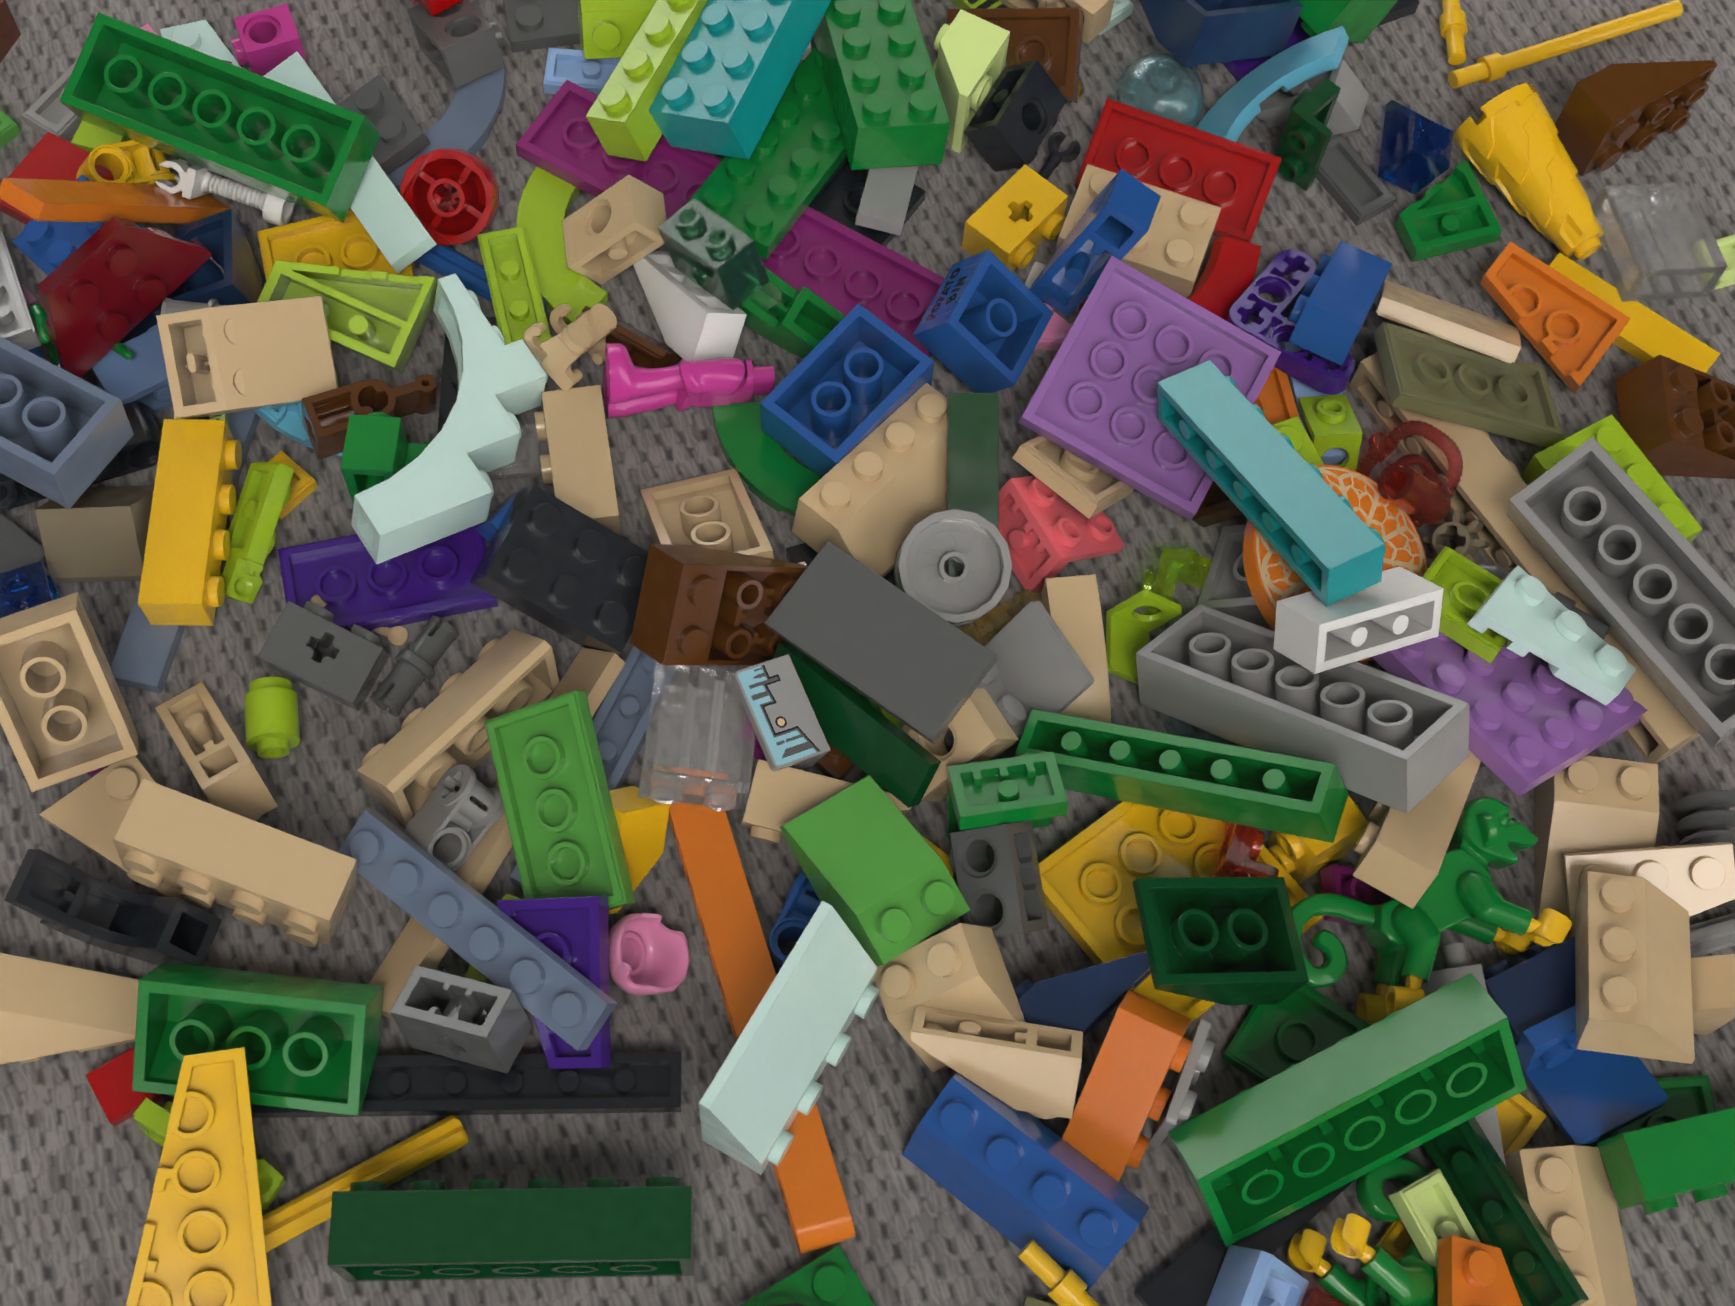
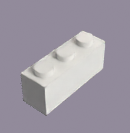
(1366, 624)

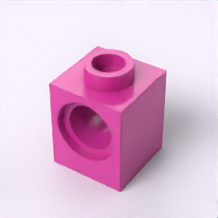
(266, 39)

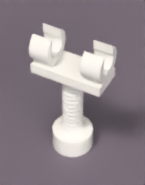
(199, 181)

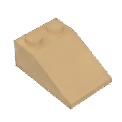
(706, 513)
(1590, 809)

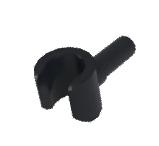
(1057, 157)

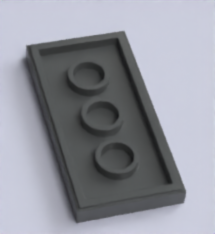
(881, 642)

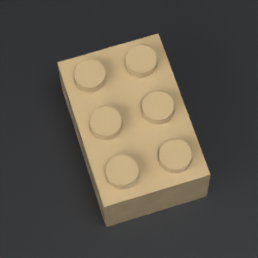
(1175, 240)
(60, 695)

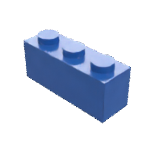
(1337, 301)

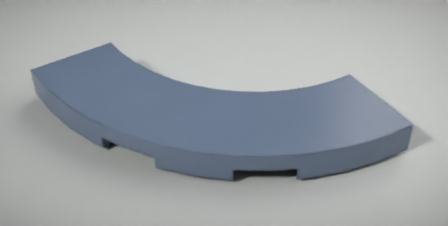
(466, 120)

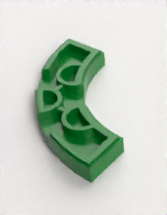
(759, 459)

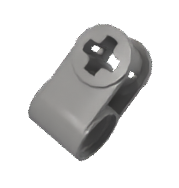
(455, 817)

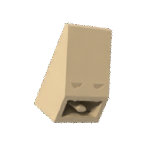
(246, 356)

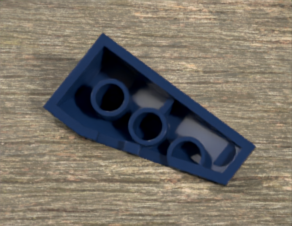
(227, 275)

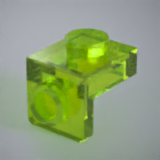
(1174, 566)

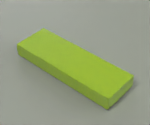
(512, 283)

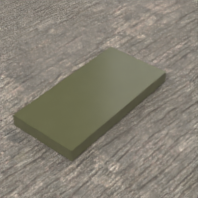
(1467, 386)

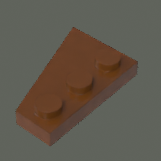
(1042, 35)

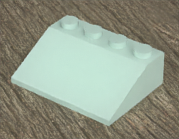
(789, 1043)

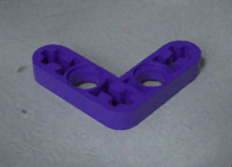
(1274, 326)

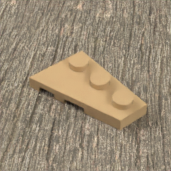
(97, 809)
(1689, 874)

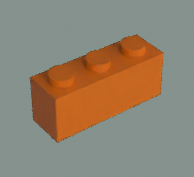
(1128, 1084)

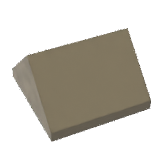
(98, 536)

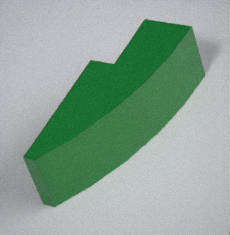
(790, 316)

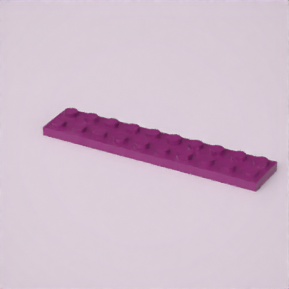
(814, 253)

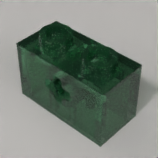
(714, 254)

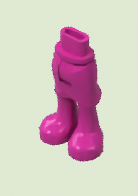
(685, 385)

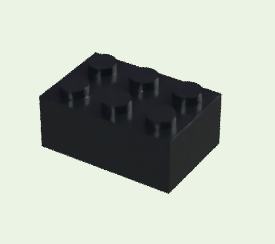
(564, 571)

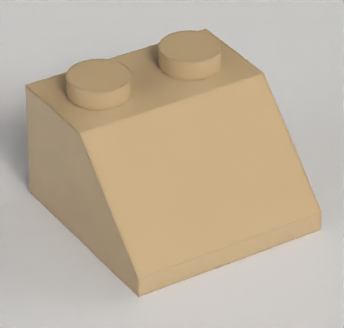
(949, 972)

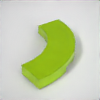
(541, 211)

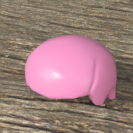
(647, 955)

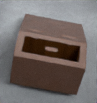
(1627, 109)
(1679, 418)
(709, 605)

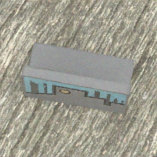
(781, 714)

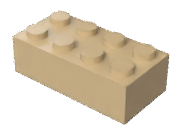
(235, 864)

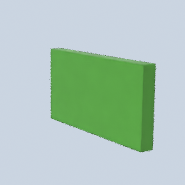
(559, 802)

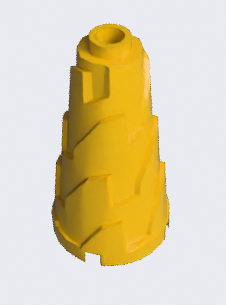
(1524, 158)

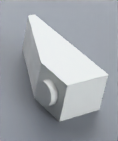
(687, 315)

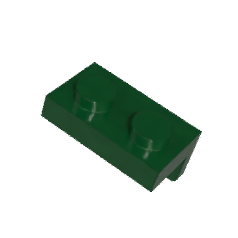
(1306, 134)

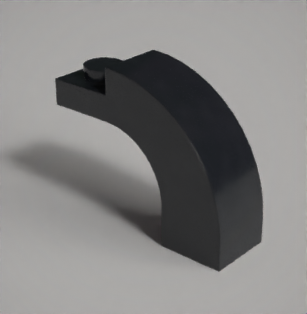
(110, 916)

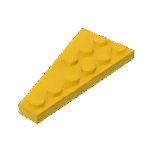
(205, 1207)

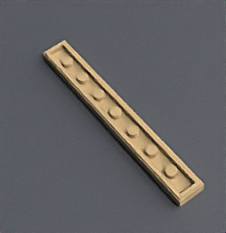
(589, 672)

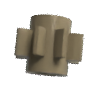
(1451, 529)

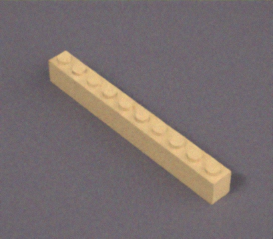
(1484, 496)

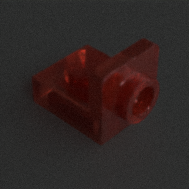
(1239, 854)

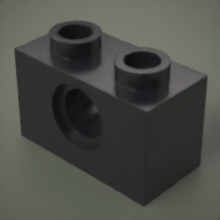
(1015, 116)

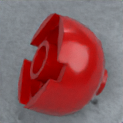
(432, 194)

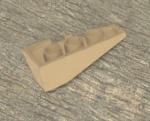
(61, 1009)

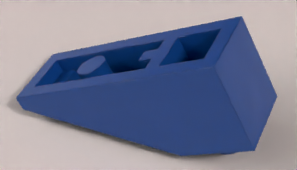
(1107, 228)

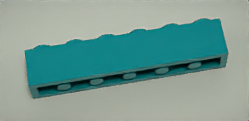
(1271, 483)

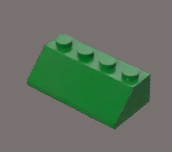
(302, 1037)

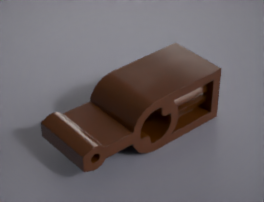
(327, 413)

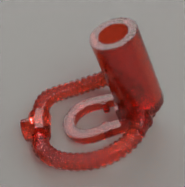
(1419, 495)

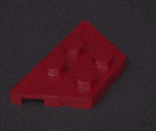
(111, 288)

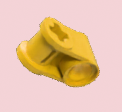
(128, 163)

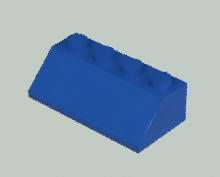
(1024, 1179)

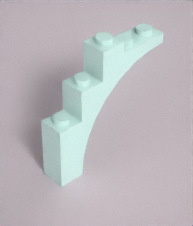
(449, 480)

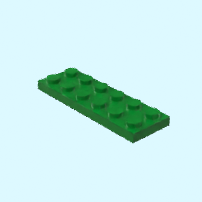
(787, 166)

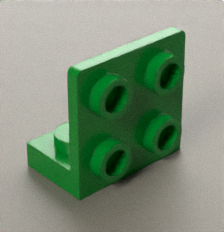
(1004, 792)

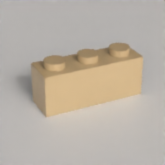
(578, 452)

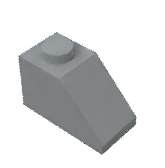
(1346, 111)

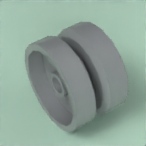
(981, 557)

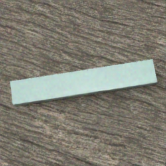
(377, 200)

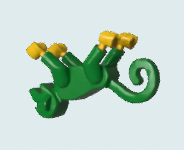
(1456, 900)
(1388, 1280)

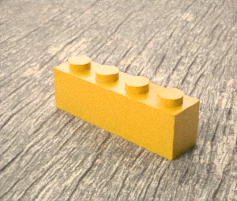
(189, 523)

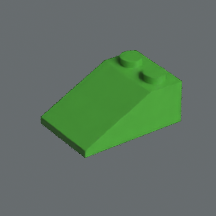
(874, 870)

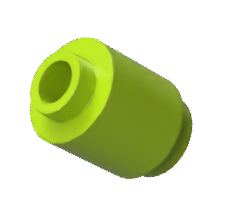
(271, 717)

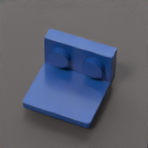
(1584, 1089)

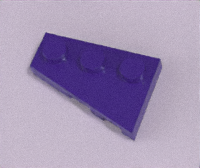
(580, 936)

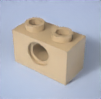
(614, 230)
(978, 736)

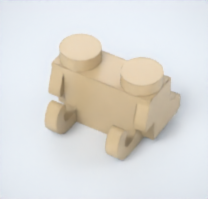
(571, 341)

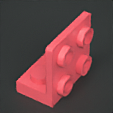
(1049, 531)

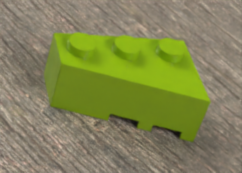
(364, 310)

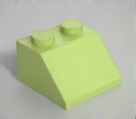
(966, 68)

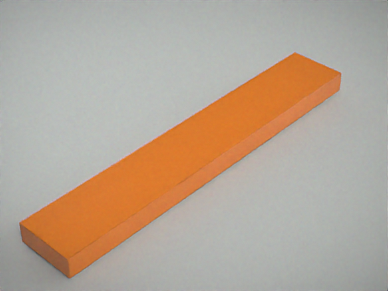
(101, 200)

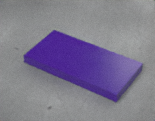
(392, 593)

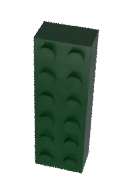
(512, 1231)

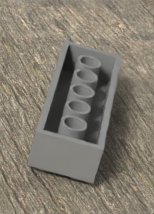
(1639, 580)
(1378, 729)

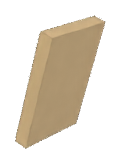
(1449, 322)

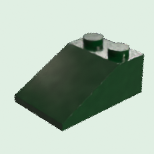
(1221, 938)

